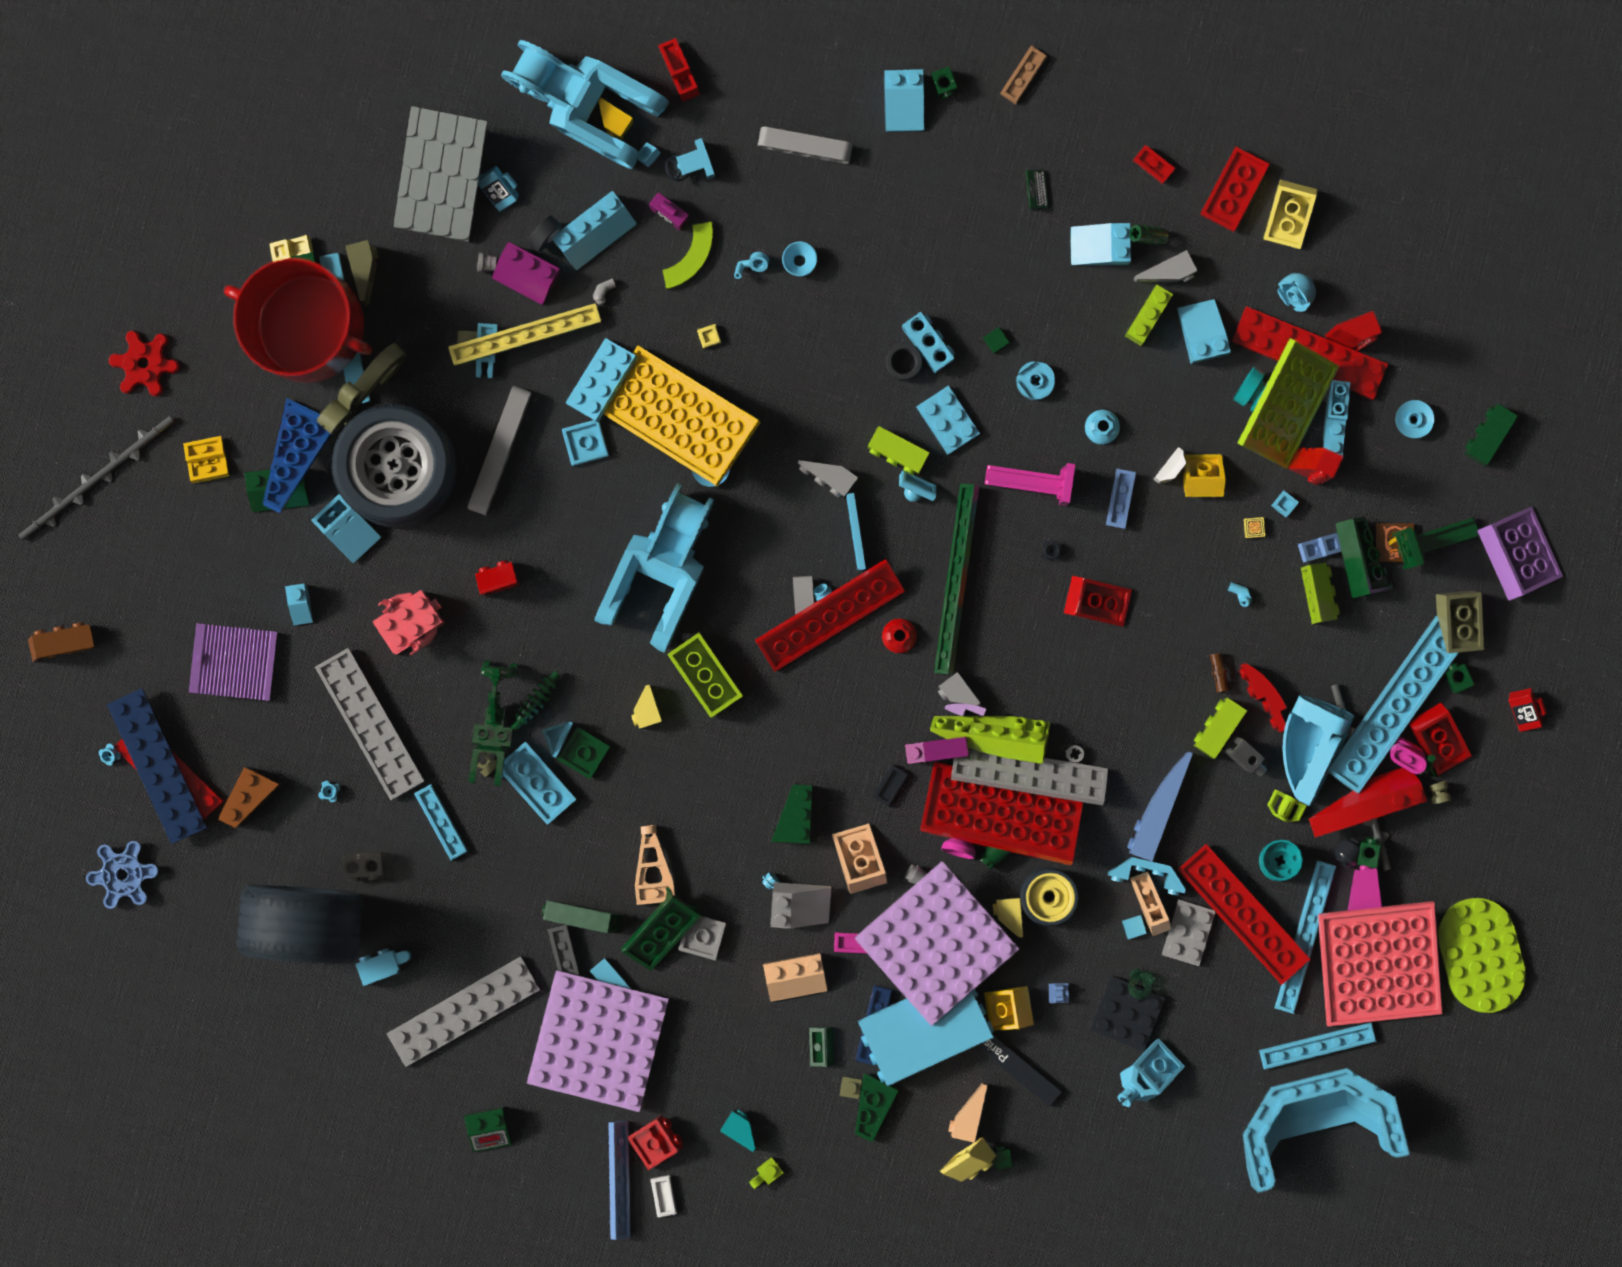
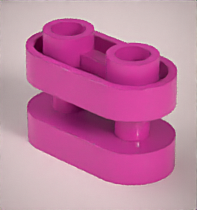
(1408, 756)

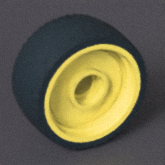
(1064, 900)

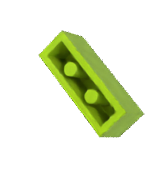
(1148, 315)
(897, 451)
(1219, 727)

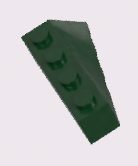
(1361, 558)

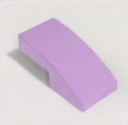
(960, 709)

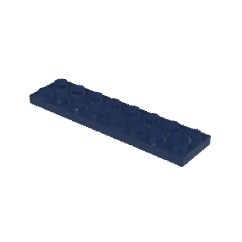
(157, 766)

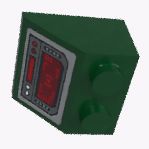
(487, 1129)

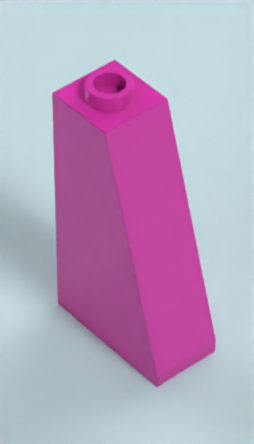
(1364, 889)

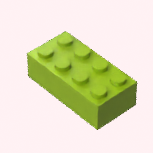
(705, 675)

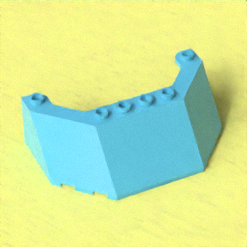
(1314, 1106)

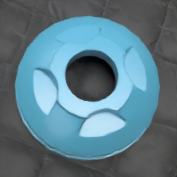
(796, 249)
(1095, 434)

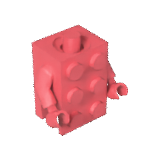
(409, 623)

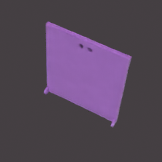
(232, 662)

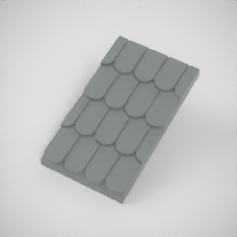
(440, 174)

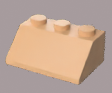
(795, 977)

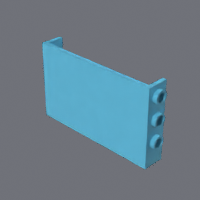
(907, 1043)

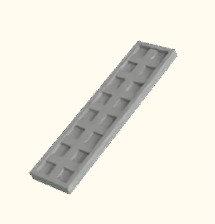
(369, 724)
(1050, 779)
(463, 1011)

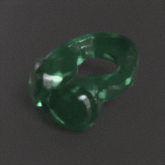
(1147, 979)

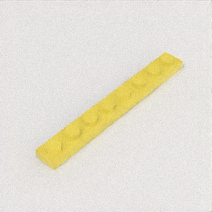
(524, 334)

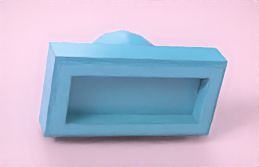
(916, 487)

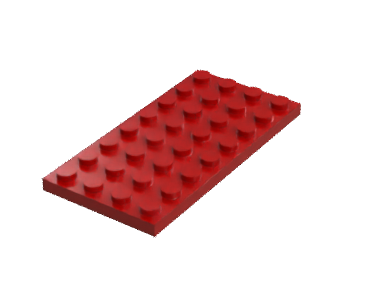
(1001, 817)

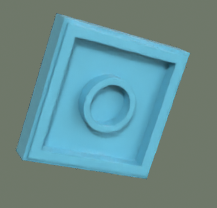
(585, 442)

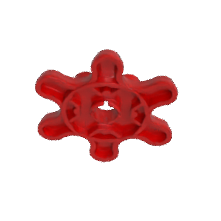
(151, 374)

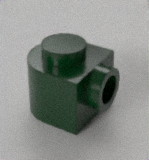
(1002, 1158)

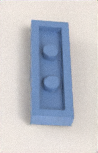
(1120, 498)

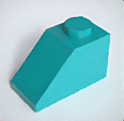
(739, 1129)

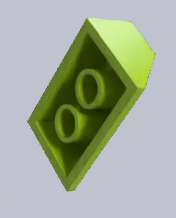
(1319, 592)

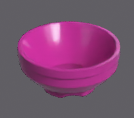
(959, 848)

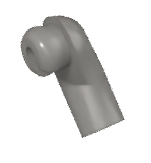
(601, 289)

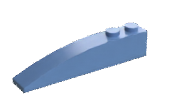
(1156, 815)

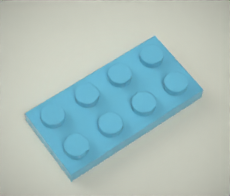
(601, 380)
(537, 783)

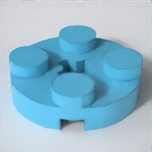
(1024, 380)

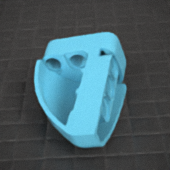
(1311, 743)

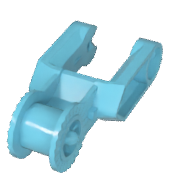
(574, 93)
(664, 557)

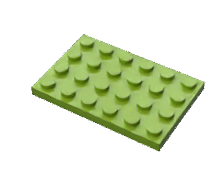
(1288, 403)

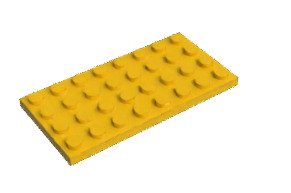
(681, 417)

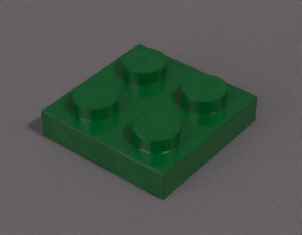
(583, 753)

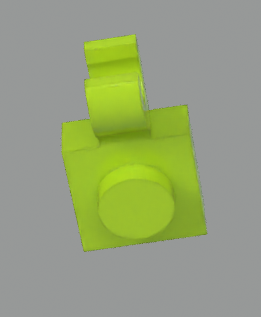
(768, 1171)

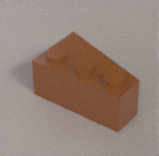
(60, 641)
(247, 795)

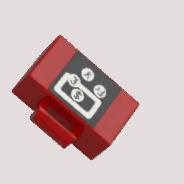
(1526, 709)

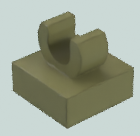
(489, 767)

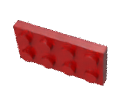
(1234, 189)

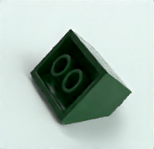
(256, 487)

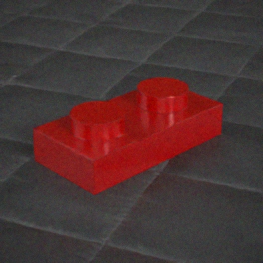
(1153, 164)

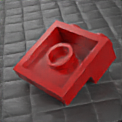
(655, 1141)

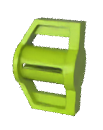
(1285, 807)

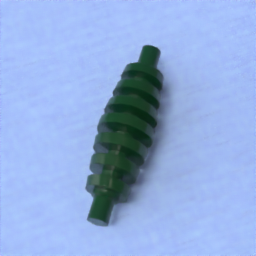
(531, 707)

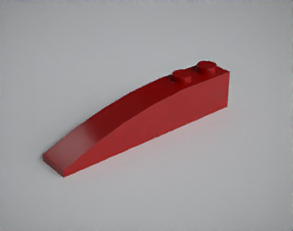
(1377, 798)

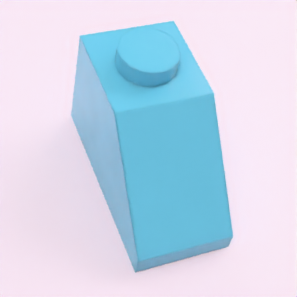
(299, 604)

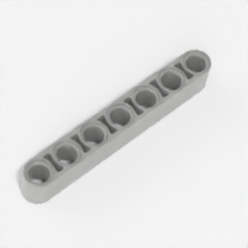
(499, 450)

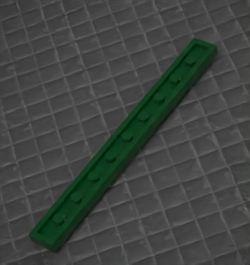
(956, 579)

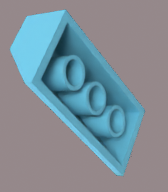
(594, 230)

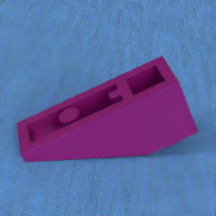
(937, 750)

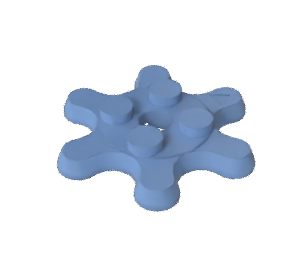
(109, 874)

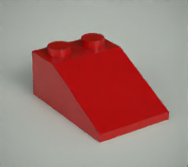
(1097, 601)
(1440, 737)

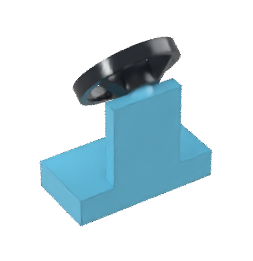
(690, 162)

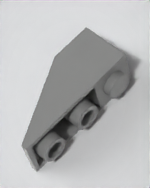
(834, 476)

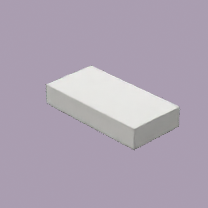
(663, 1196)

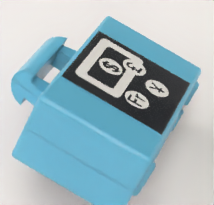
(498, 188)

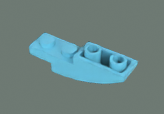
(1336, 416)

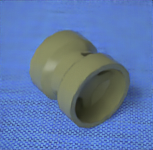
(1439, 792)

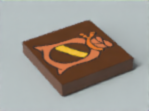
(1387, 543)

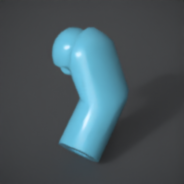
(1242, 593)

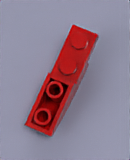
(1260, 688)

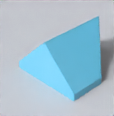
(557, 736)

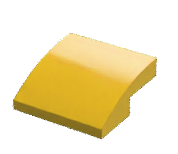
(206, 459)

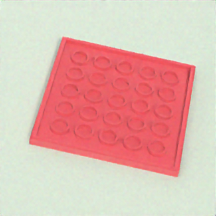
(1380, 963)

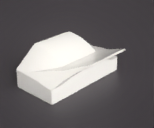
(1171, 467)

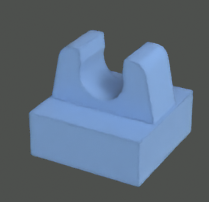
(1058, 993)

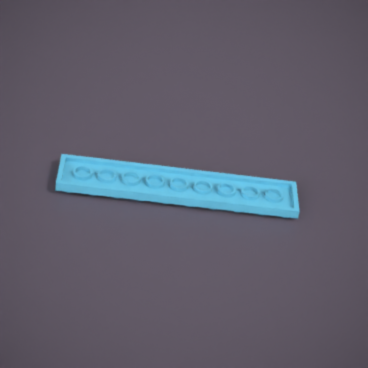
(1392, 709)

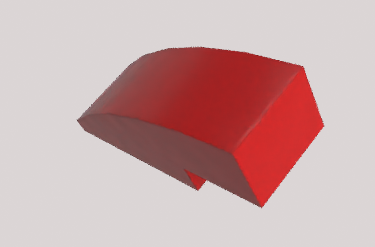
(679, 70)

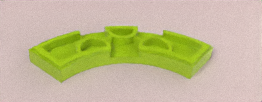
(694, 258)

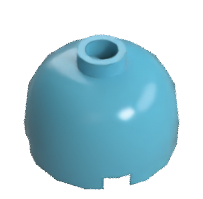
(1297, 290)

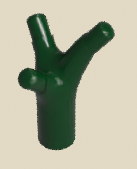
(1429, 765)

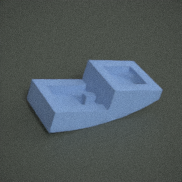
(1320, 547)

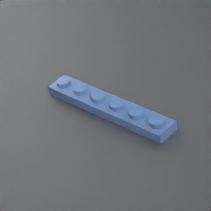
(619, 1180)

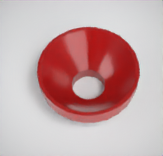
(899, 646)

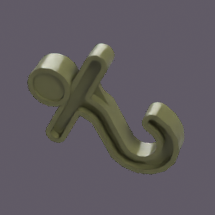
(351, 395)

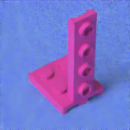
(1033, 481)

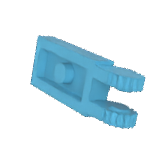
(483, 330)

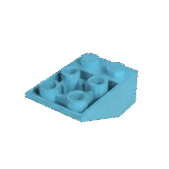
(346, 529)

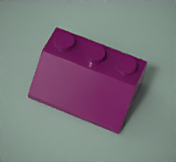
(525, 273)

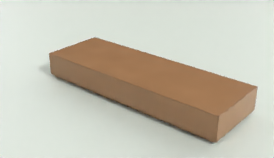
(1023, 75)

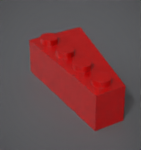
(1315, 464)

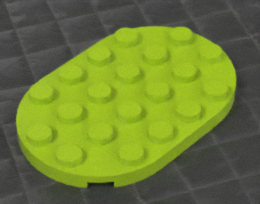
(1481, 955)

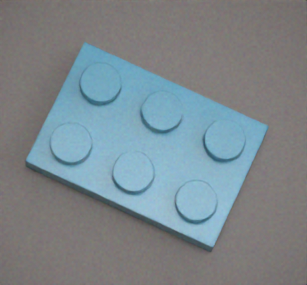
(947, 420)

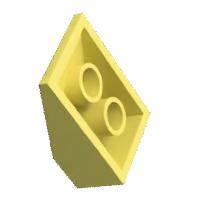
(1290, 214)

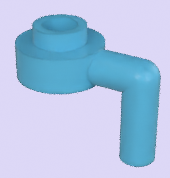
(753, 263)

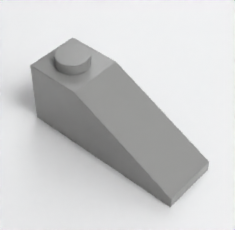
(1172, 270)

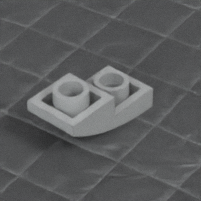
(803, 592)

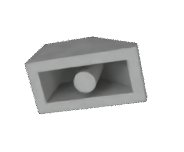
(957, 691)

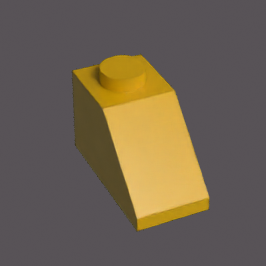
(614, 120)

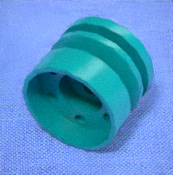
(1251, 388)
(1290, 855)

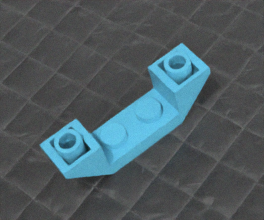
(1172, 882)

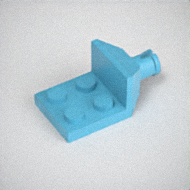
(1149, 1074)

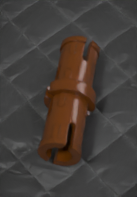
(1219, 672)

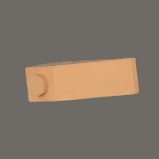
(1150, 904)
(967, 1119)

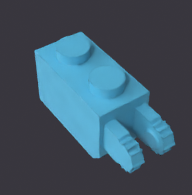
(381, 966)

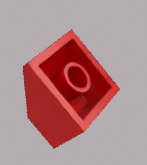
(496, 578)

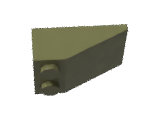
(363, 265)
(1461, 620)

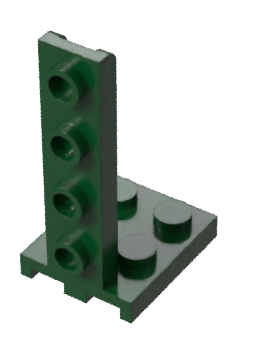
(1413, 546)

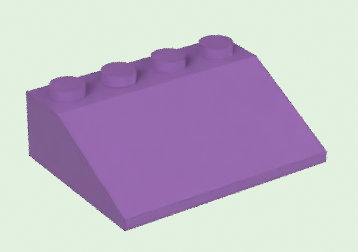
(1520, 553)

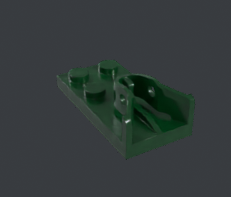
(661, 931)

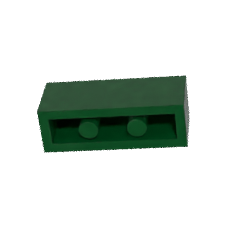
(1490, 434)

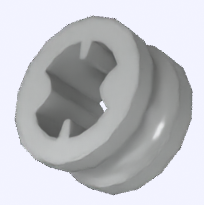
(1069, 751)

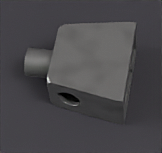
(1241, 751)

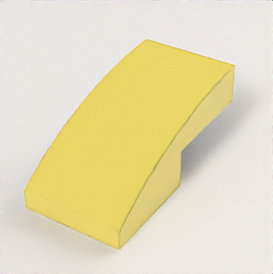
(287, 248)

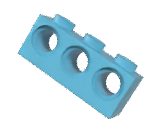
(928, 352)

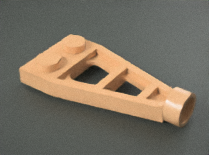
(653, 892)

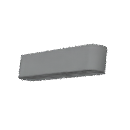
(805, 145)

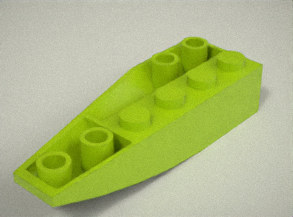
(998, 735)

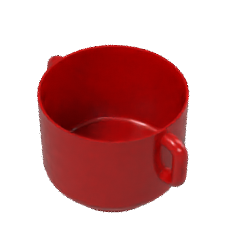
(298, 320)

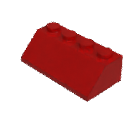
(1356, 332)

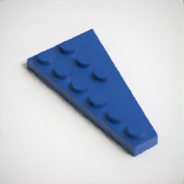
(296, 449)

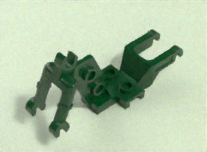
(492, 735)

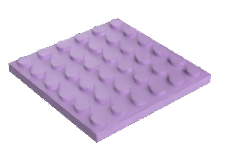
(936, 943)
(597, 1041)

